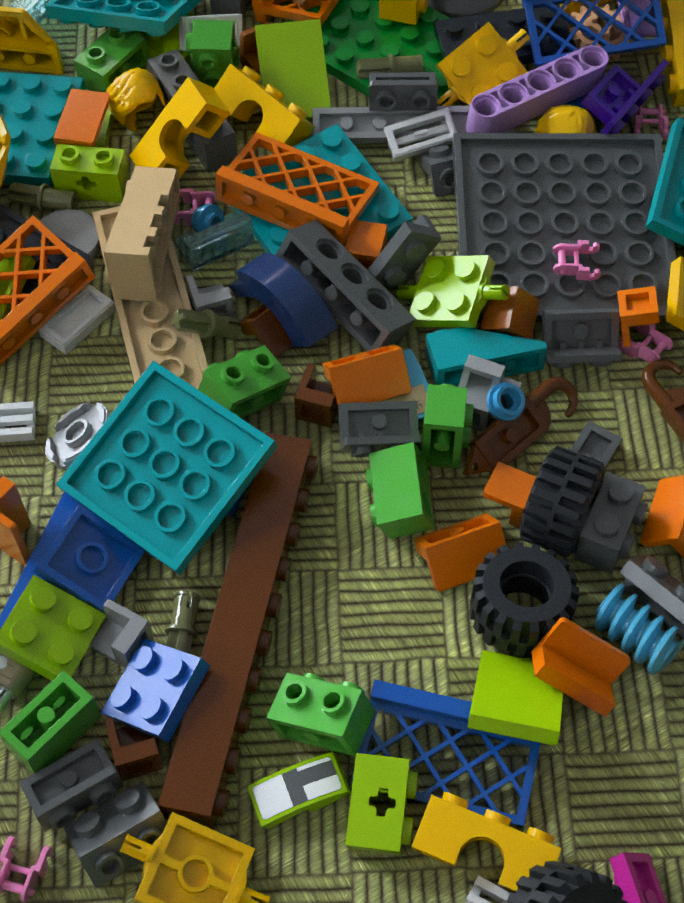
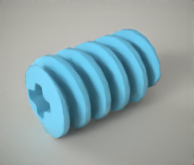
(637, 630)

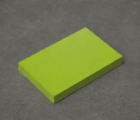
(294, 62)
(514, 701)

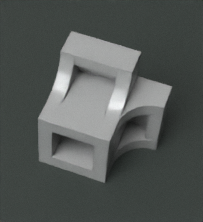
(479, 377)

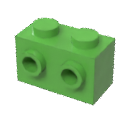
(212, 49)
(110, 57)
(246, 381)
(446, 425)
(400, 491)
(321, 713)
(50, 723)

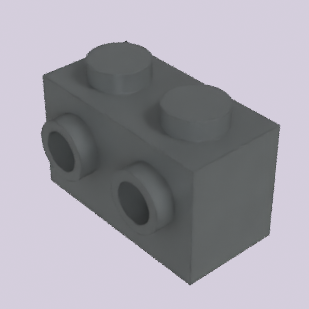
(609, 523)

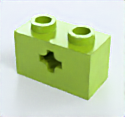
(91, 172)
(371, 778)

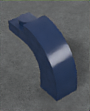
(287, 296)

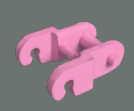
(661, 120)
(196, 198)
(575, 268)
(641, 350)
(33, 873)

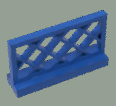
(639, 44)
(454, 715)

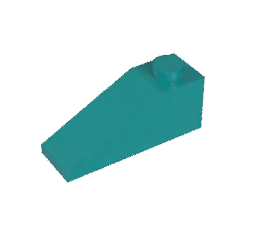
(449, 349)

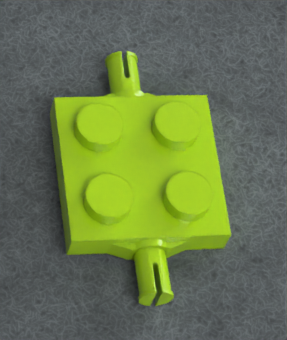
(452, 291)

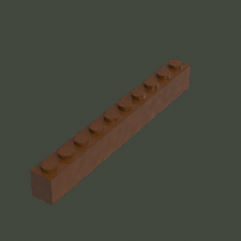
(239, 636)

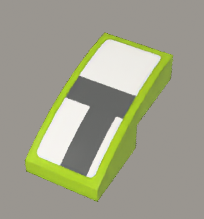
(298, 788)

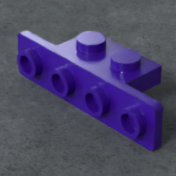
(620, 96)

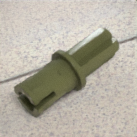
(389, 65)
(42, 196)
(206, 323)
(182, 626)

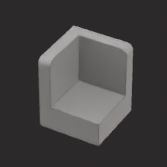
(213, 298)
(120, 633)

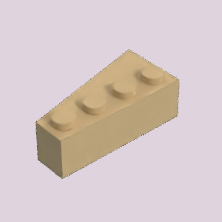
(142, 234)

